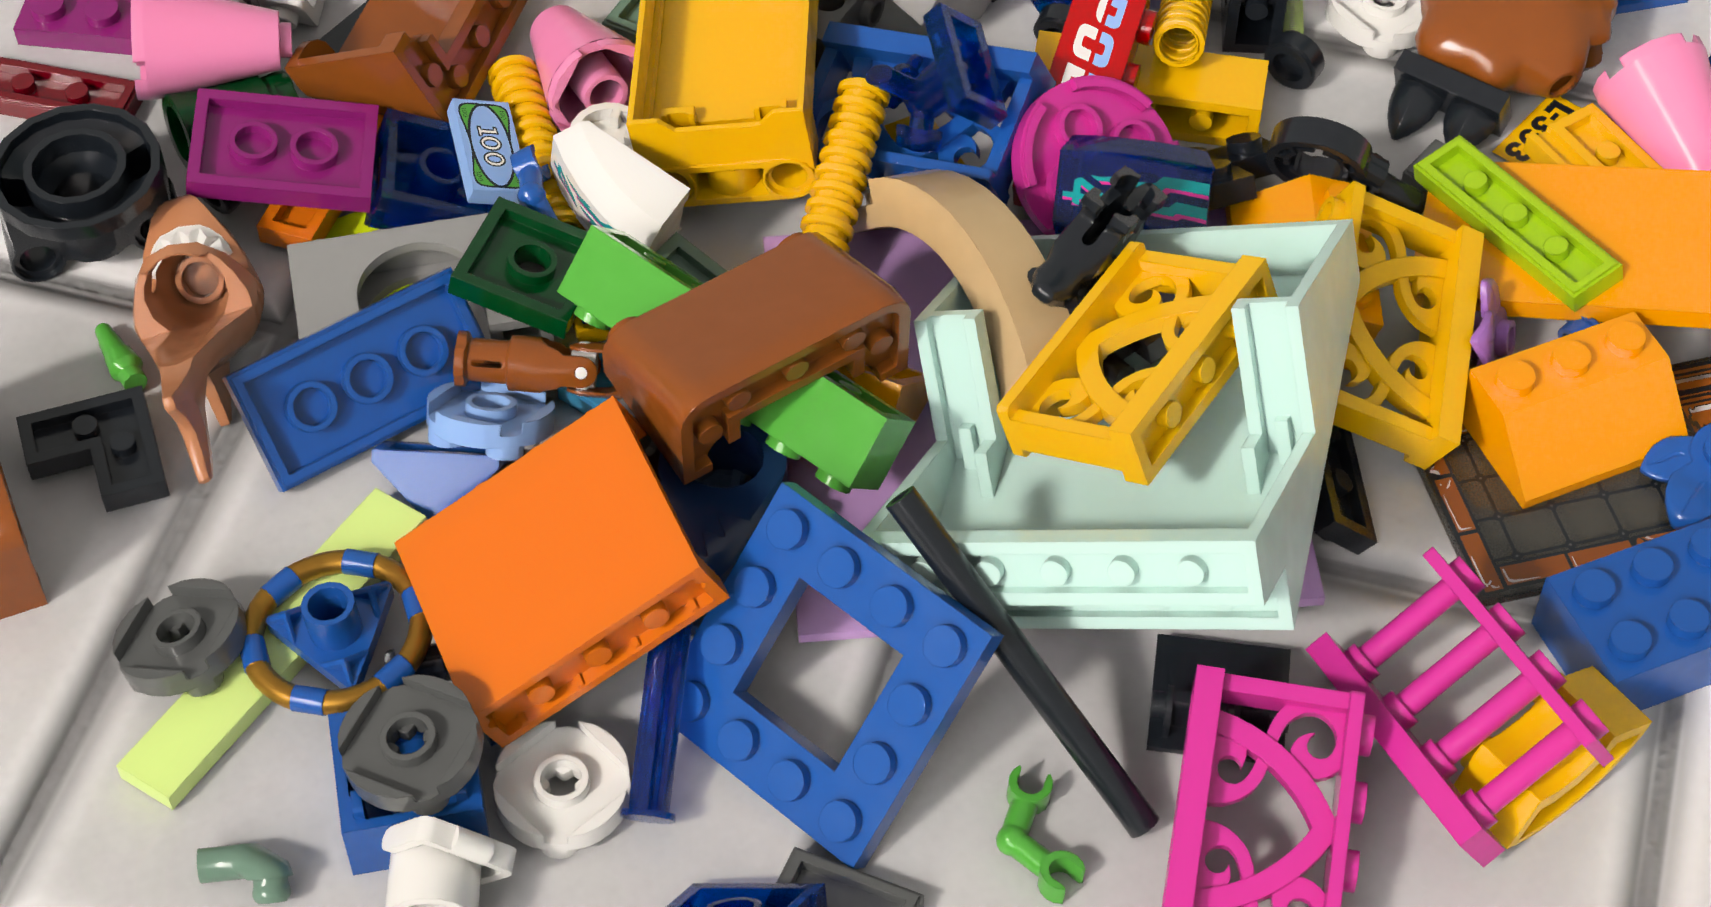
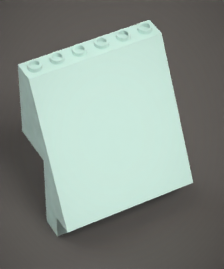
(1225, 518)

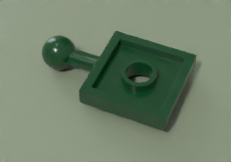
(491, 274)

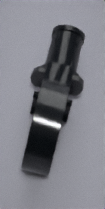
(1348, 159)

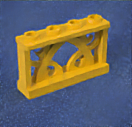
(1441, 357)
(1153, 406)

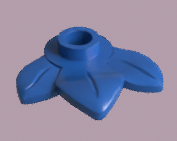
(1686, 469)

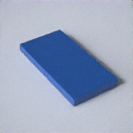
(352, 380)

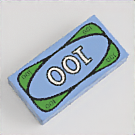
(483, 145)

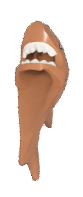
(193, 314)

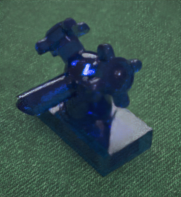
(956, 81)

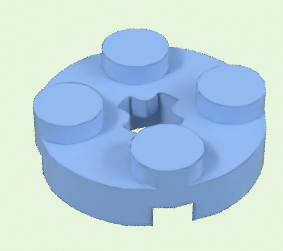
(488, 419)

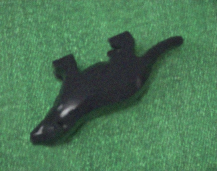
(1095, 238)

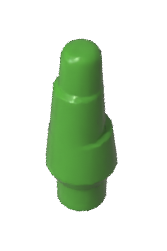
(120, 358)

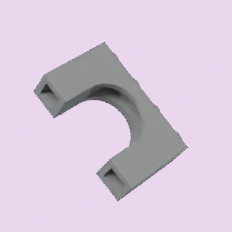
(356, 270)

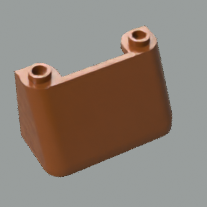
(409, 55)
(751, 341)

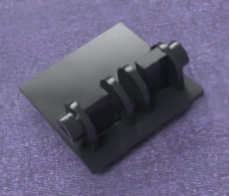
(1174, 677)

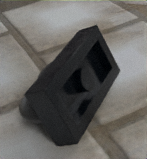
(1429, 87)

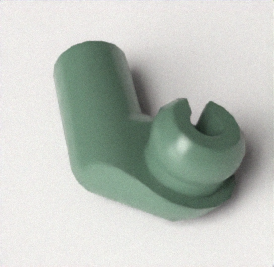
(247, 862)

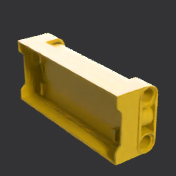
(727, 96)

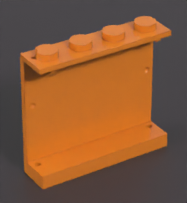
(556, 573)

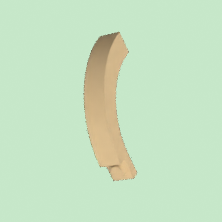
(983, 250)

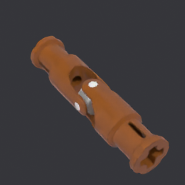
(530, 364)

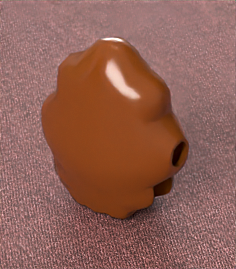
(1517, 43)

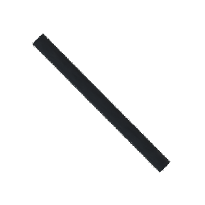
(1024, 663)

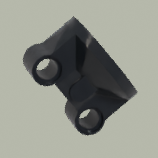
(78, 187)

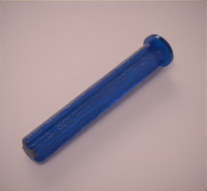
(659, 731)

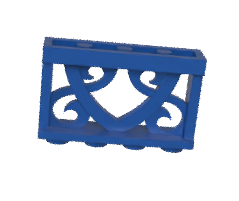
(859, 48)

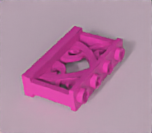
(1222, 736)

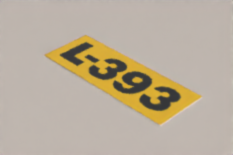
(1545, 113)

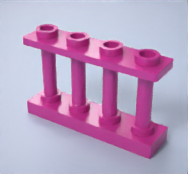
(1432, 764)

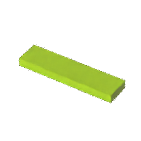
(1518, 223)

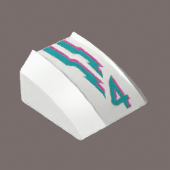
(616, 186)

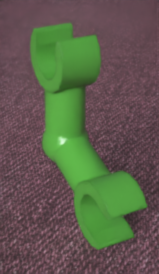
(1015, 841)

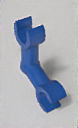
(531, 179)

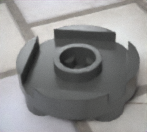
(181, 639)
(419, 779)

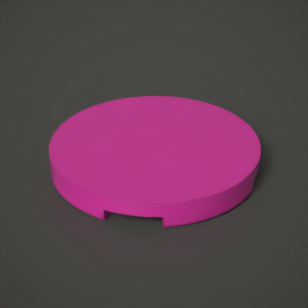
(1074, 108)

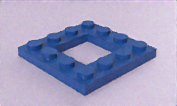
(942, 649)

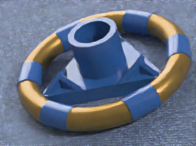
(333, 630)

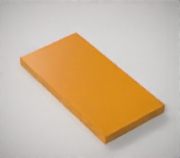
(1640, 216)

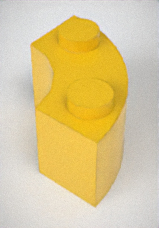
(1572, 776)

